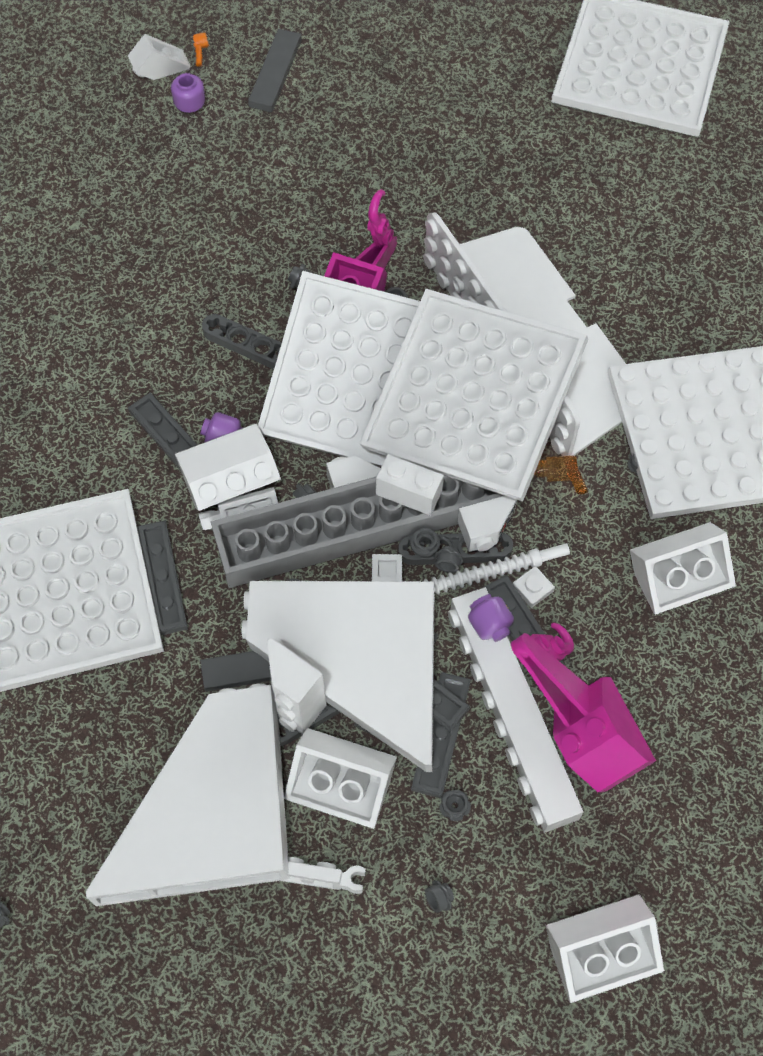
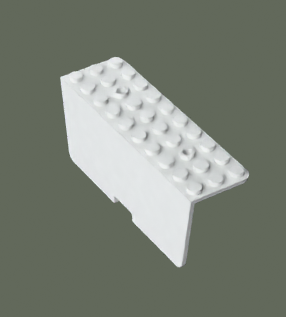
(518, 278)

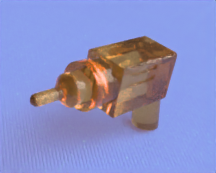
(562, 469)

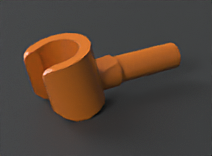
(200, 42)

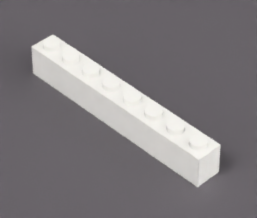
(518, 721)

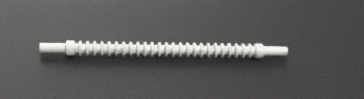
(533, 557)

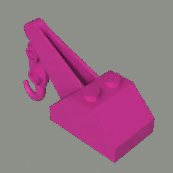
(370, 265)
(589, 721)

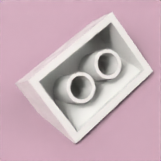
(227, 466)
(684, 567)
(296, 688)
(339, 777)
(606, 948)

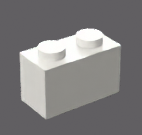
(409, 484)

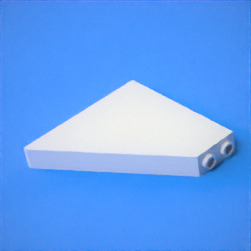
(368, 644)
(210, 812)

